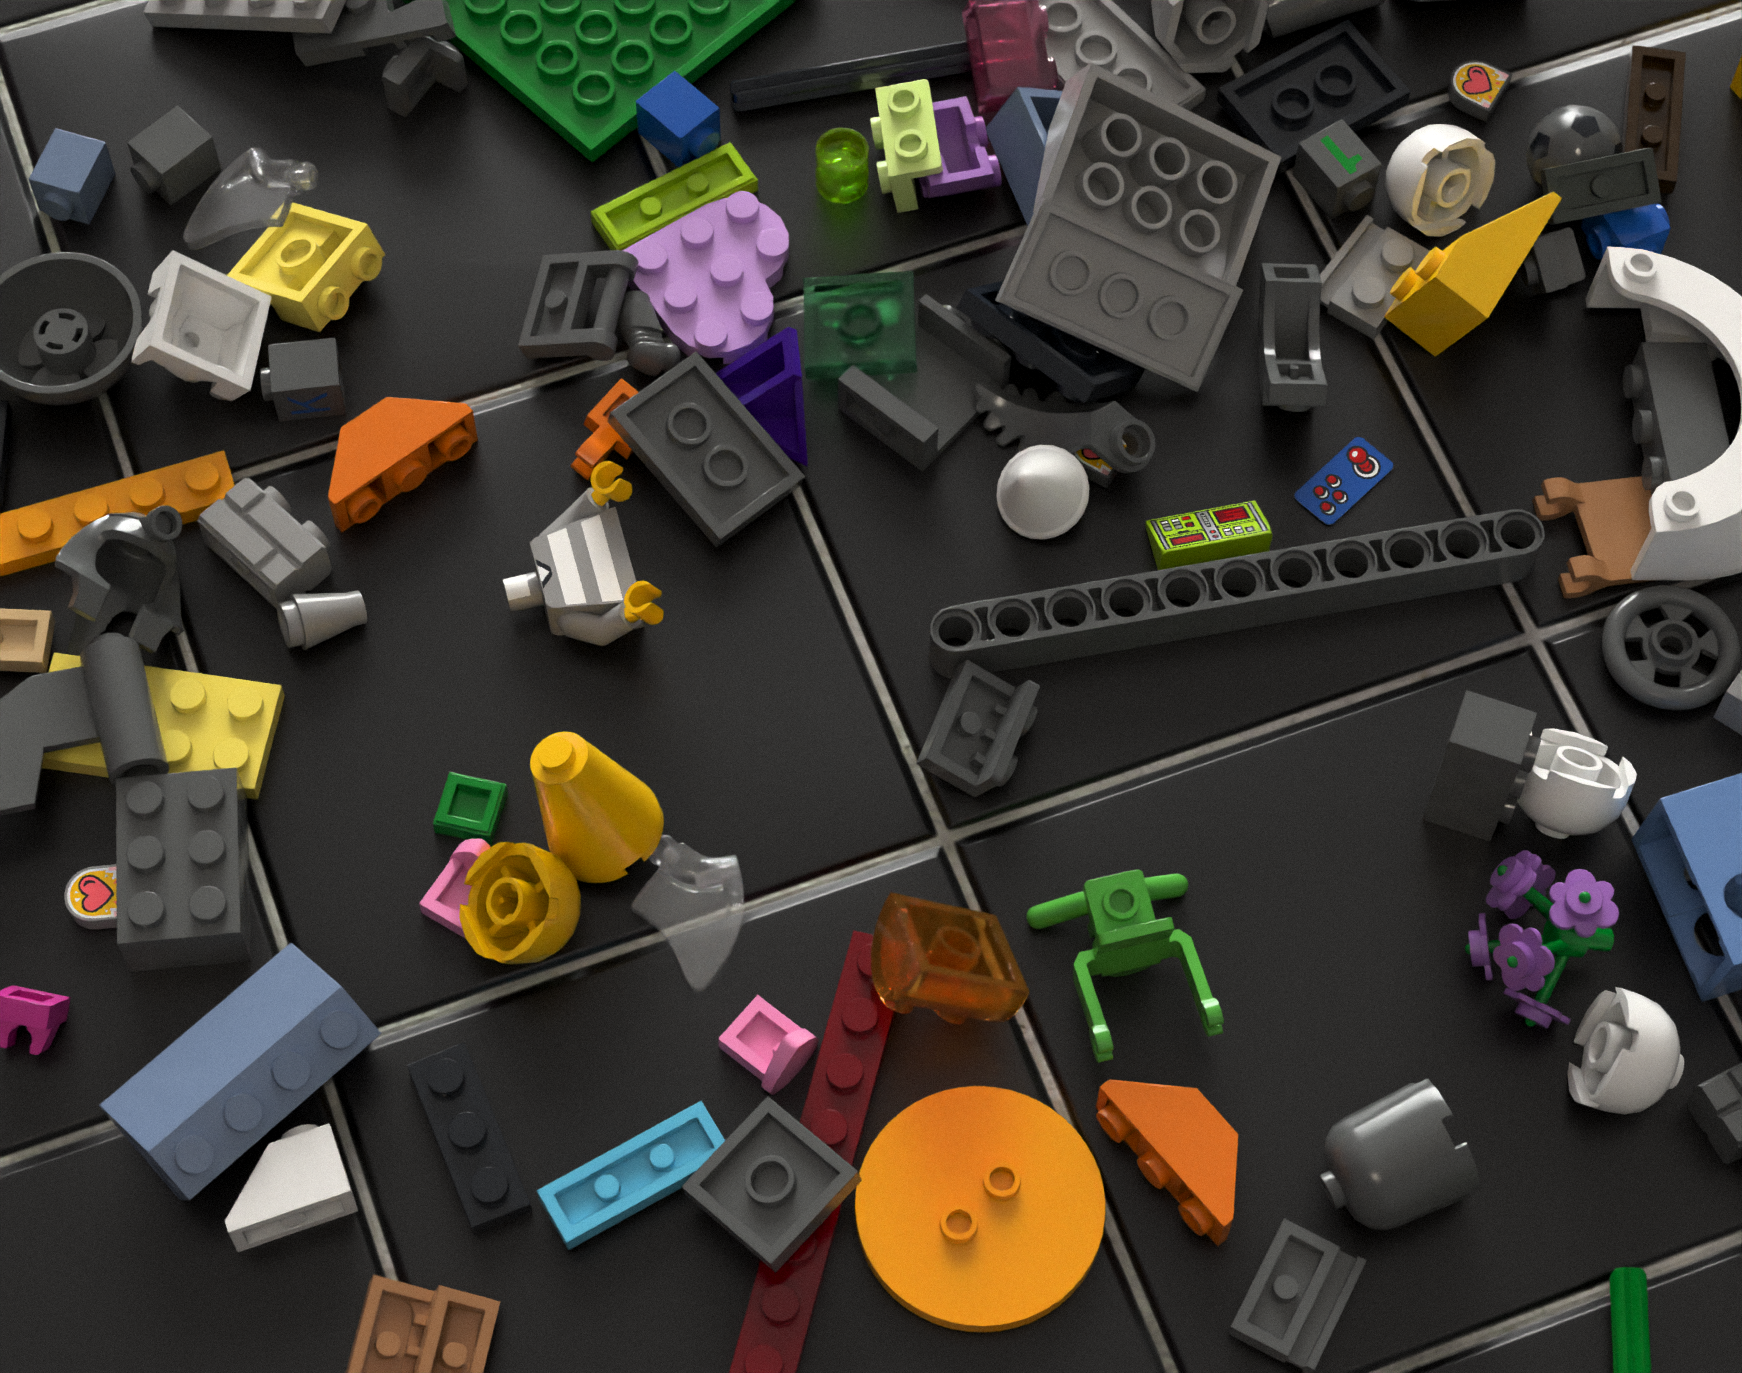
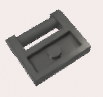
(563, 300)

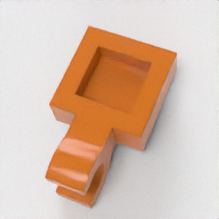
(604, 437)

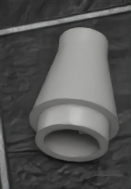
(319, 616)

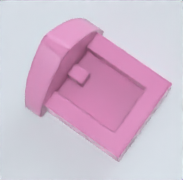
(449, 891)
(768, 1044)

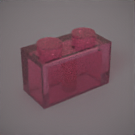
(1007, 49)

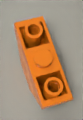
(393, 451)
(1179, 1146)

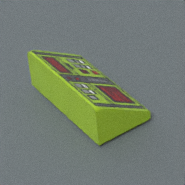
(1209, 535)

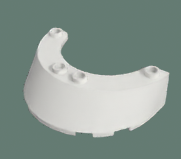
(1698, 516)

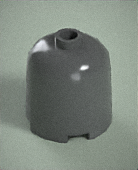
(1397, 1159)

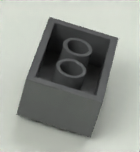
(182, 870)

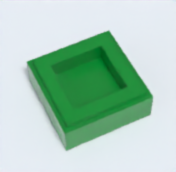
(470, 807)

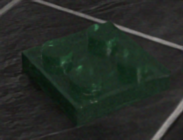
(860, 324)

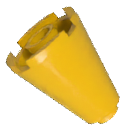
(593, 809)

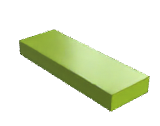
(673, 197)

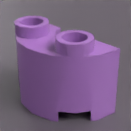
(962, 152)

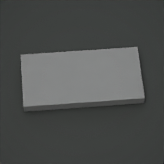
(1109, 38)
(1119, 294)

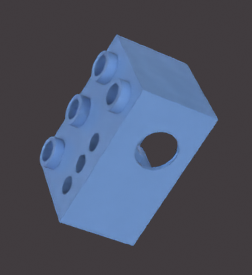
(1704, 835)

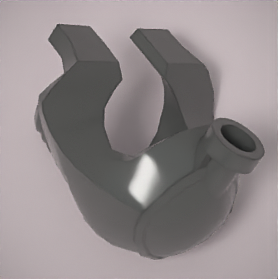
(124, 567)

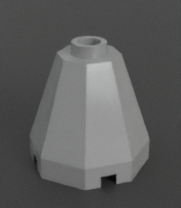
(1208, 32)

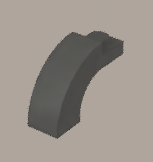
(1289, 337)

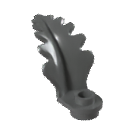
(1065, 425)

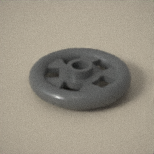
(1676, 606)

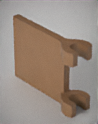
(1612, 525)

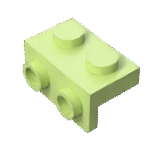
(909, 140)

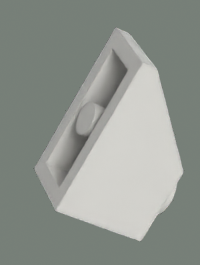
(292, 1188)

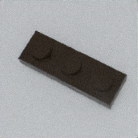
(1655, 108)

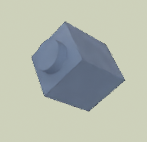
(71, 176)

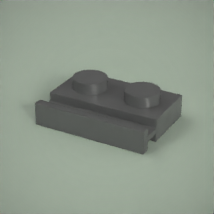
(1296, 1297)

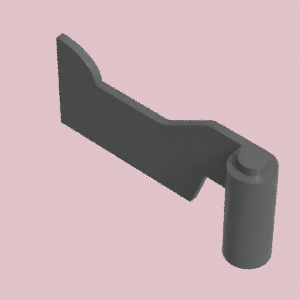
(76, 707)

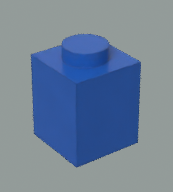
(678, 120)

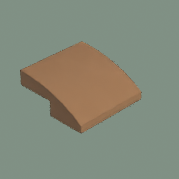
(421, 1330)

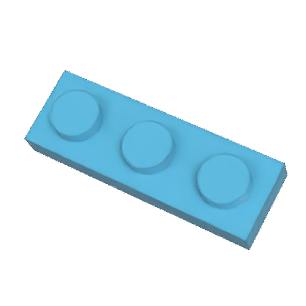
(630, 1175)

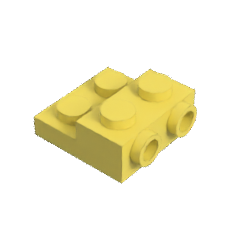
(311, 265)

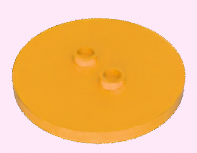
(979, 1209)

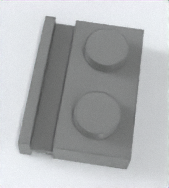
(1363, 272)

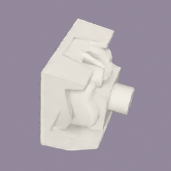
(203, 326)

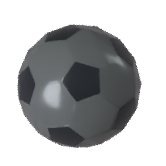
(1568, 137)

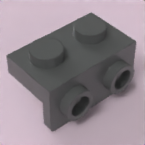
(978, 729)

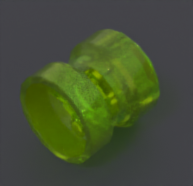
(842, 165)

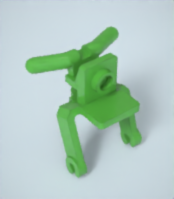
(1127, 943)

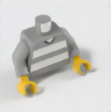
(586, 570)

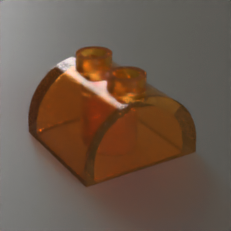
(944, 961)

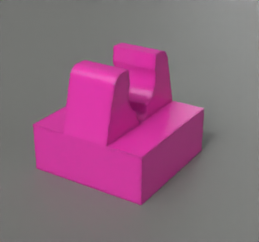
(32, 1008)

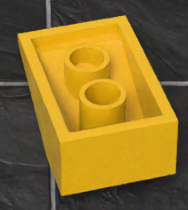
(1466, 280)

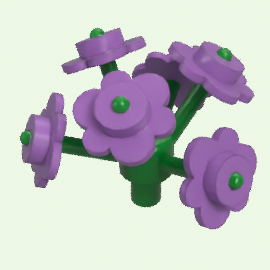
(1574, 924)

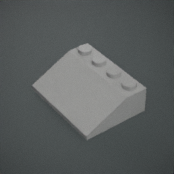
(1155, 172)

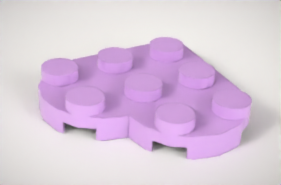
(715, 275)

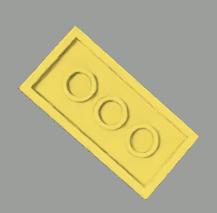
(202, 723)

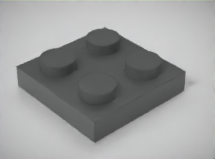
(771, 1184)

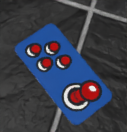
(1343, 480)

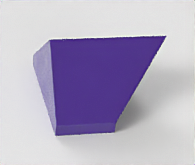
(772, 390)

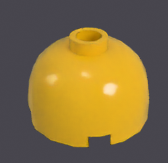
(519, 904)

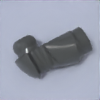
(644, 336)

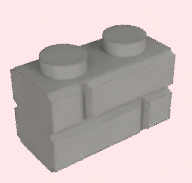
(265, 543)

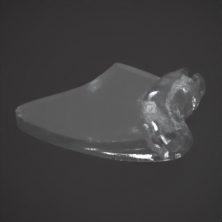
(248, 196)
(695, 907)

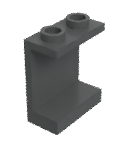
(932, 407)

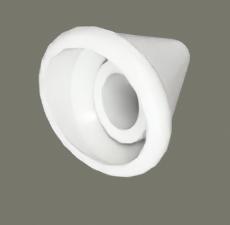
(1042, 492)

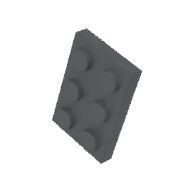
(706, 449)

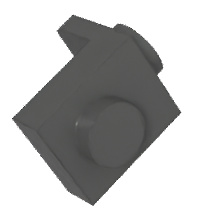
(417, 68)
(1552, 262)

